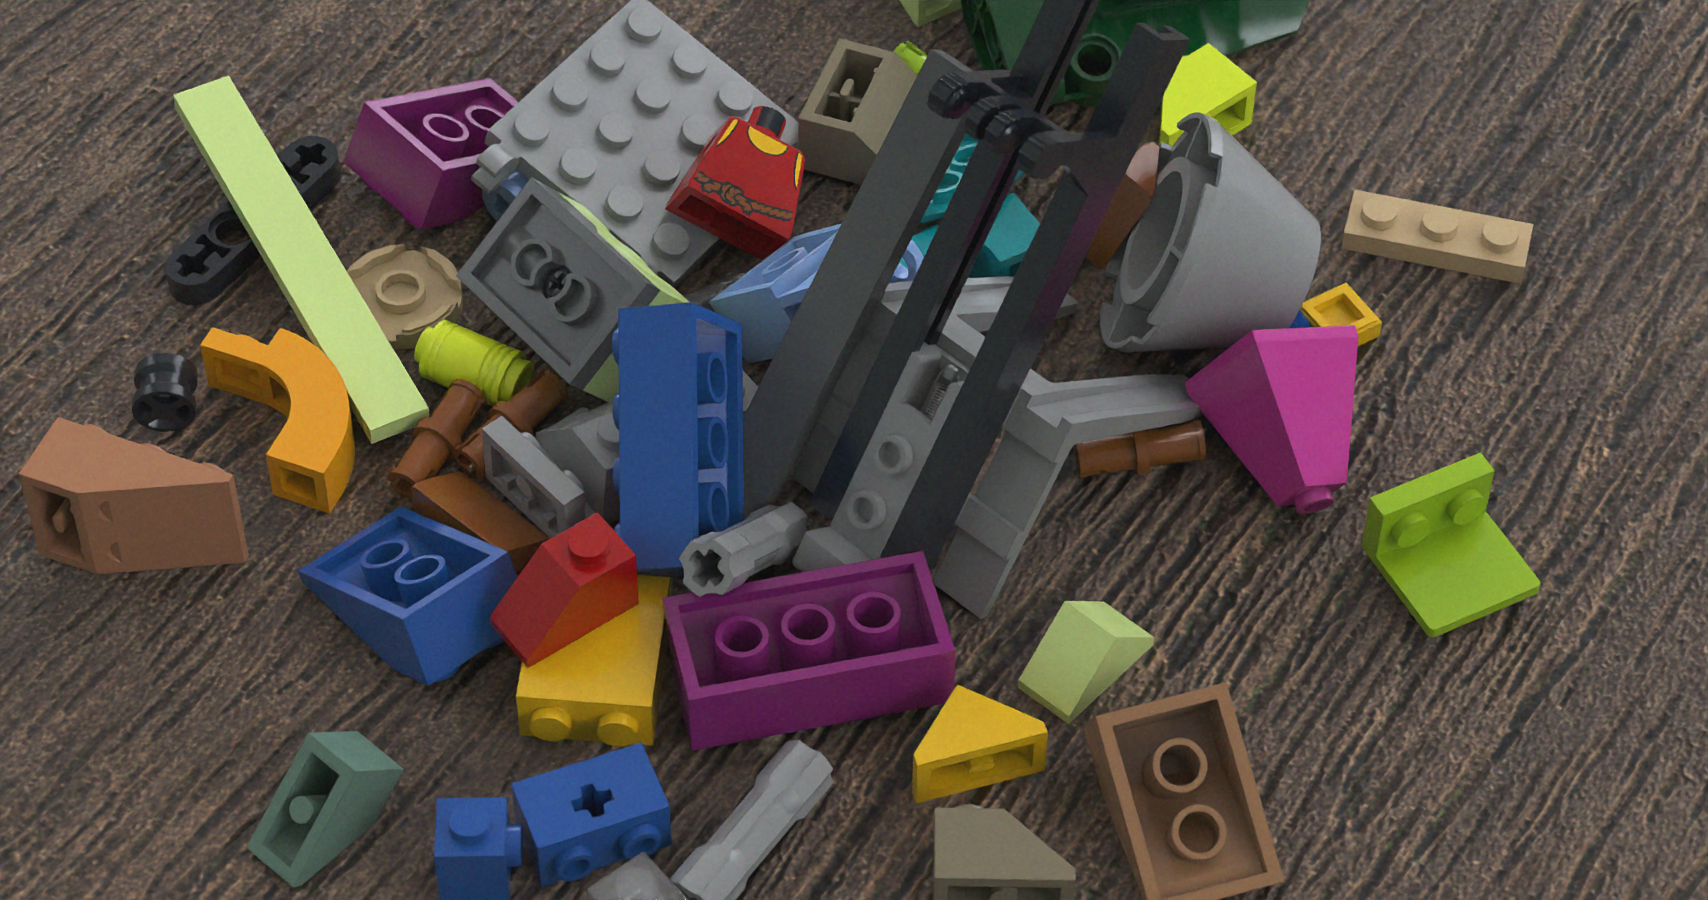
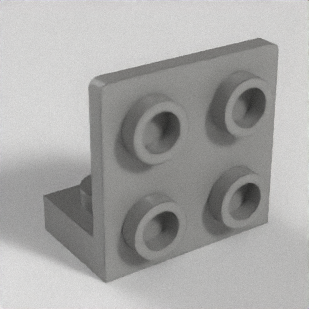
(532, 479)

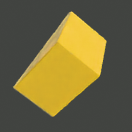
(976, 746)

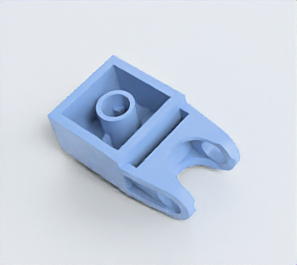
(775, 288)

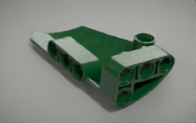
(1230, 26)

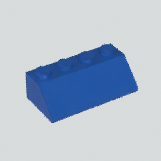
(677, 430)

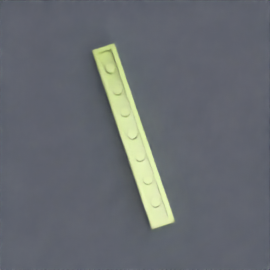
(301, 258)

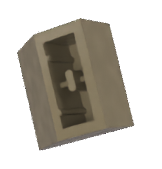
(852, 110)

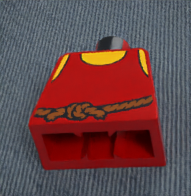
(744, 184)

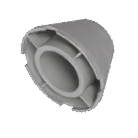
(1211, 252)

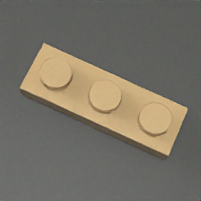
(1437, 236)

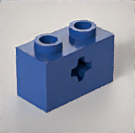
(592, 814)

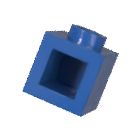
(475, 848)

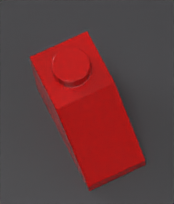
(567, 590)

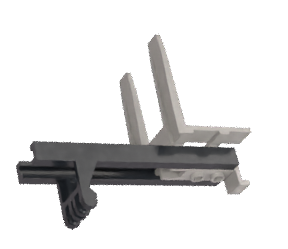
(874, 457)

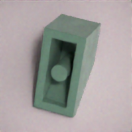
(323, 803)

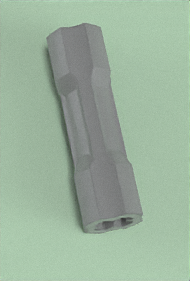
(728, 557)
(780, 796)

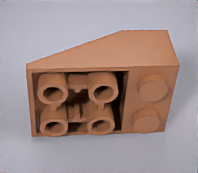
(128, 504)

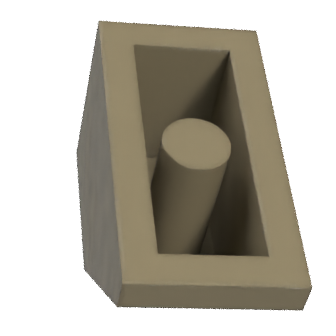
(994, 858)

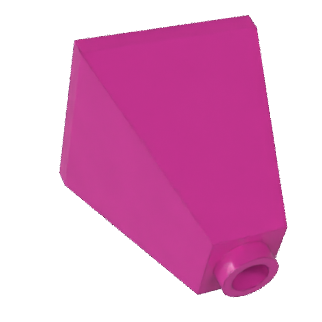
(1285, 409)

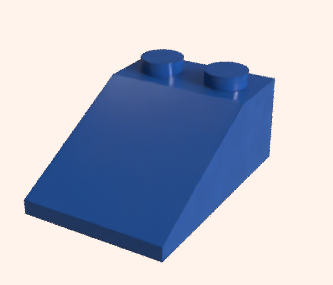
(415, 592)

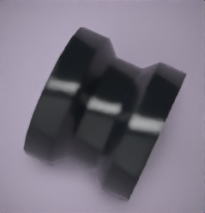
(164, 392)

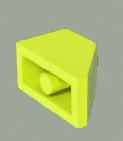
(1207, 85)

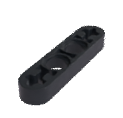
(230, 261)

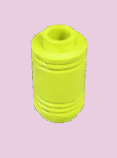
(459, 353)

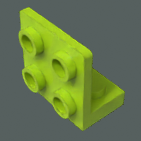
(1445, 548)

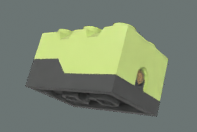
(560, 284)

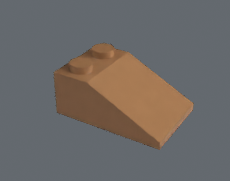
(1184, 797)

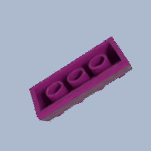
(809, 650)

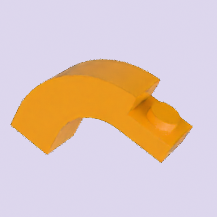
(317, 444)

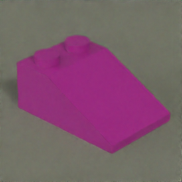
(426, 148)

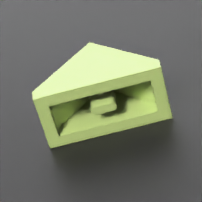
(1082, 657)

